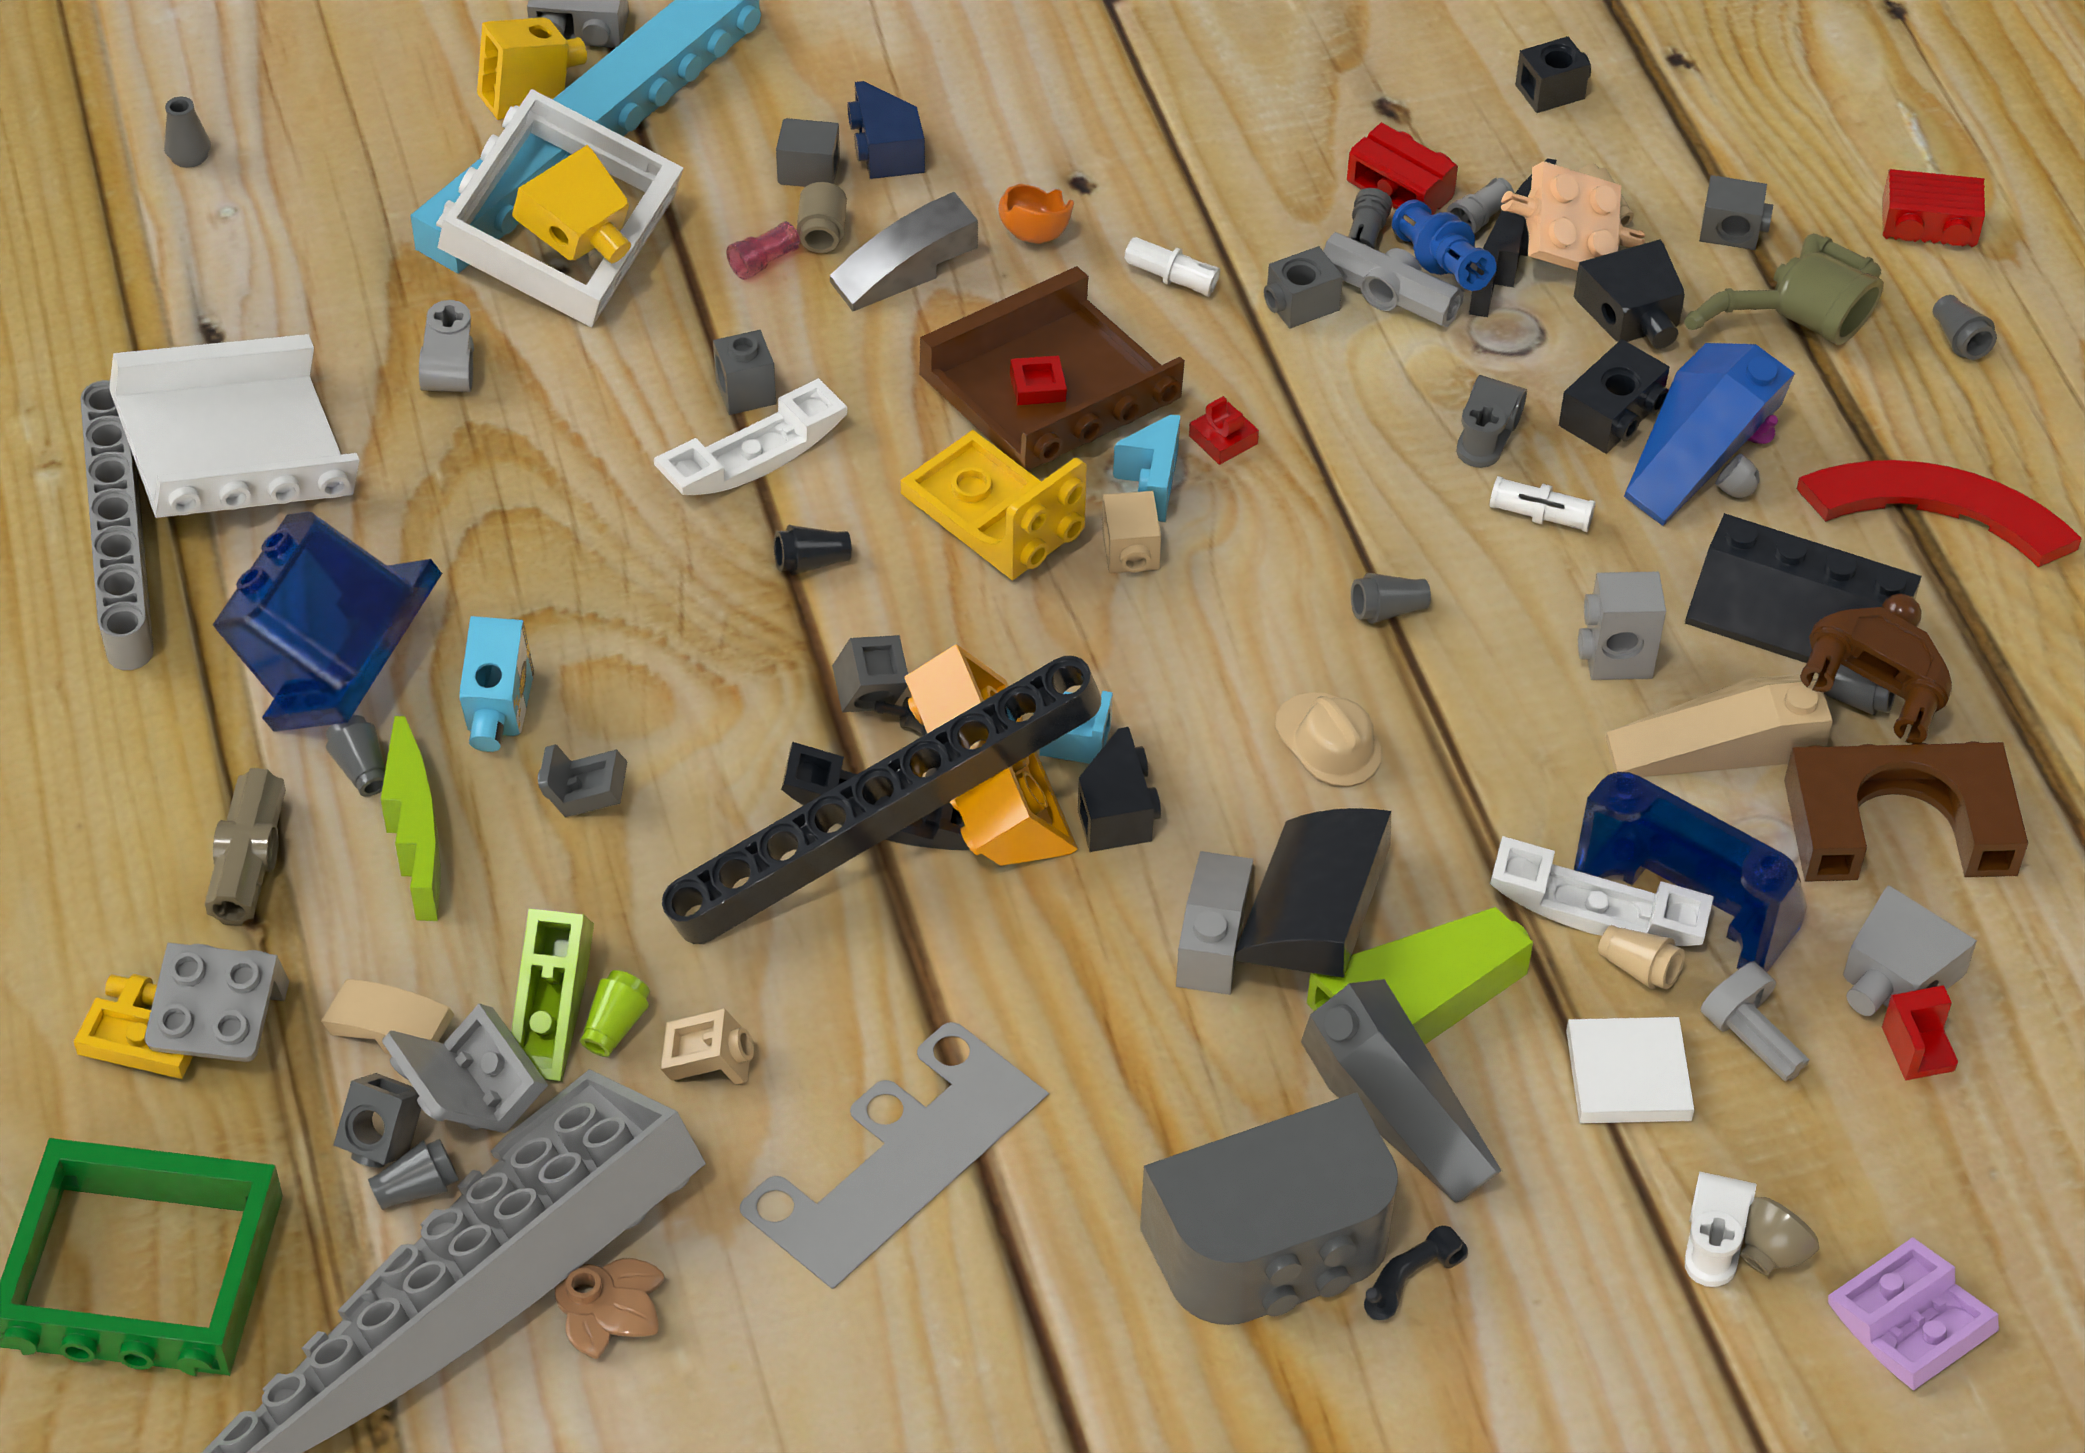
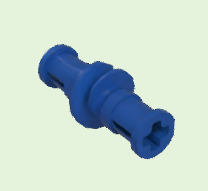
(1444, 244)

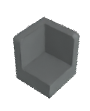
(807, 152)

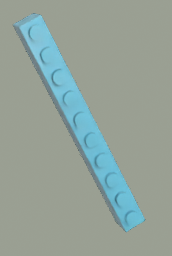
(613, 93)

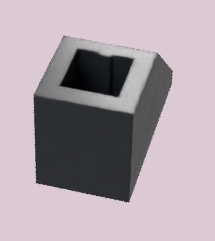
(1114, 796)

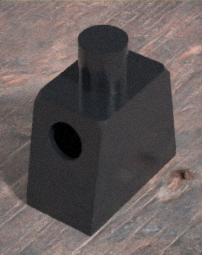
(1633, 293)

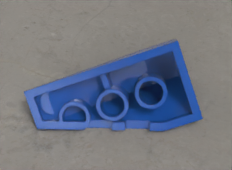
(1704, 420)

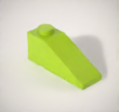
(551, 987)

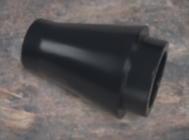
(806, 548)

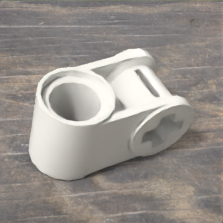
(1717, 1228)

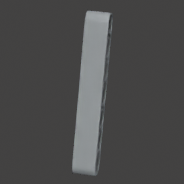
(116, 532)

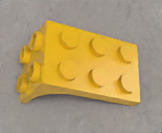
(999, 504)

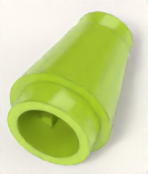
(614, 1011)

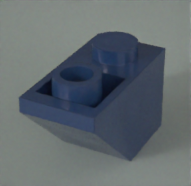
(888, 132)

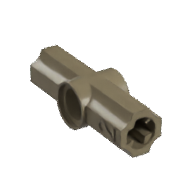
(245, 847)

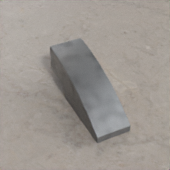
(907, 252)

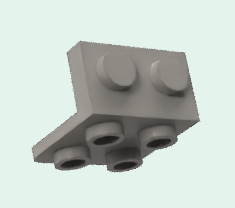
(213, 1001)
(471, 1078)

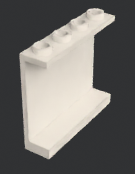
(228, 426)

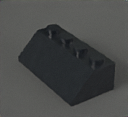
(1776, 586)

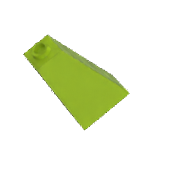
(1440, 971)

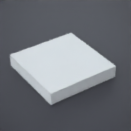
(1629, 1070)

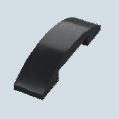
(815, 772)

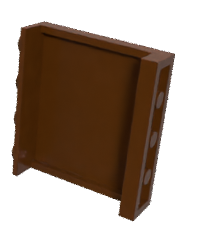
(1103, 368)

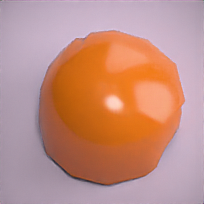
(1034, 214)

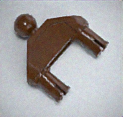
(1888, 651)

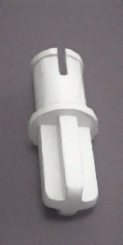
(1172, 266)

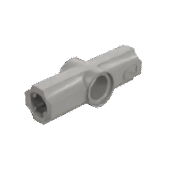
(1394, 280)

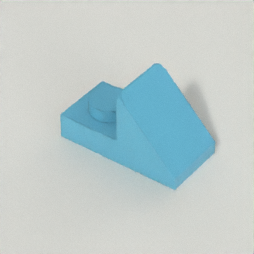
(1150, 459)

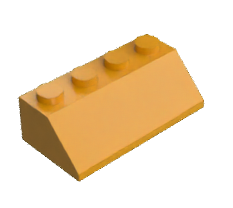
(1015, 811)

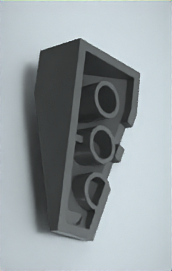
(1371, 1048)

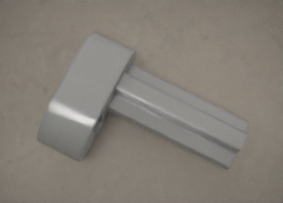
(1735, 1007)

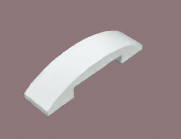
(757, 450)
(1593, 903)

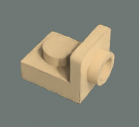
(707, 1045)

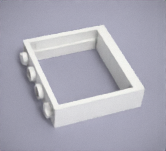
(570, 132)

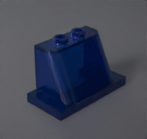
(320, 620)

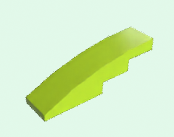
(411, 815)

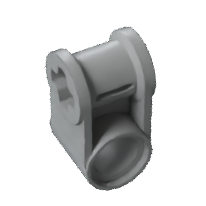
(447, 349)

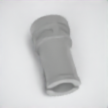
(1479, 207)

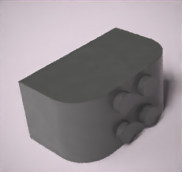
(1272, 1213)

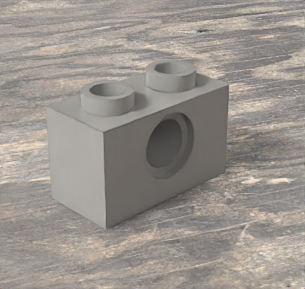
(1623, 625)

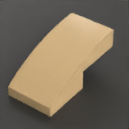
(374, 1009)

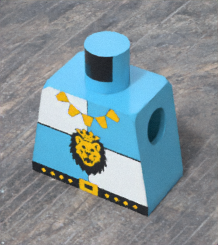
(495, 680)

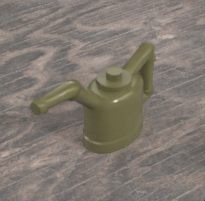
(1823, 291)

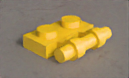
(118, 1029)

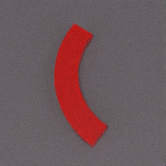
(1942, 491)

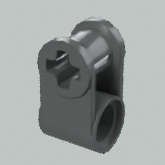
(1489, 420)

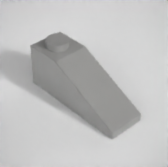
(1213, 922)

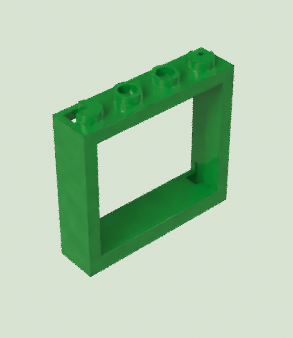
(153, 1177)

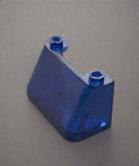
(1642, 827)

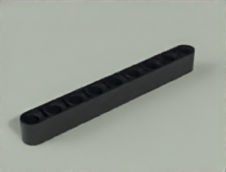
(869, 823)

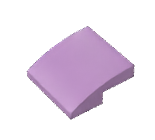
(1913, 1313)

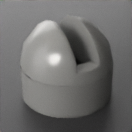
(1739, 477)

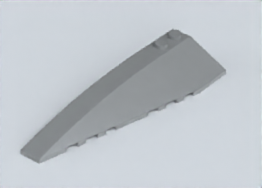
(547, 1206)

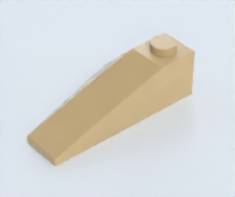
(1727, 729)

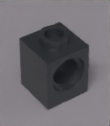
(1552, 74)

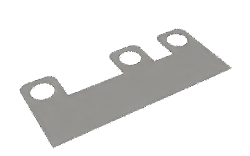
(911, 1168)

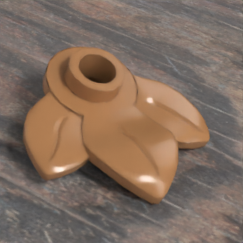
(613, 1307)

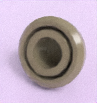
(1776, 1237)

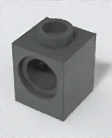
(1735, 212)
(1303, 287)
(744, 372)
(870, 672)
(397, 1108)

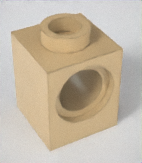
(1131, 532)

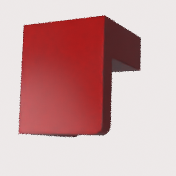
(1917, 1032)

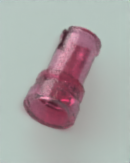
(754, 254)

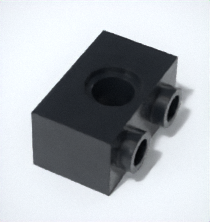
(1614, 396)

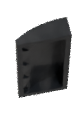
(1317, 891)

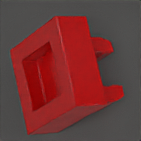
(1038, 380)
(1223, 431)

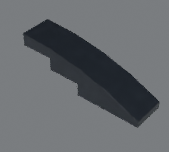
(1506, 243)

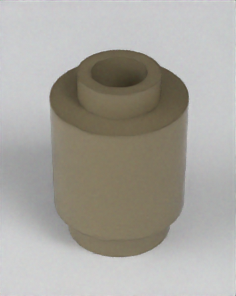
(821, 216)

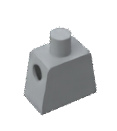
(1903, 952)

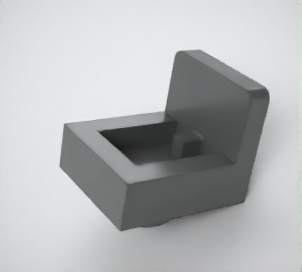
(582, 783)

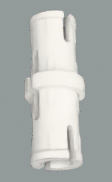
(1572, 511)

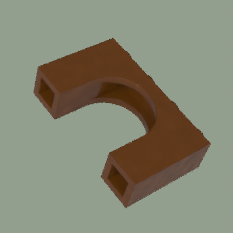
(1961, 780)

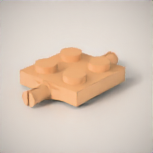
(1571, 216)

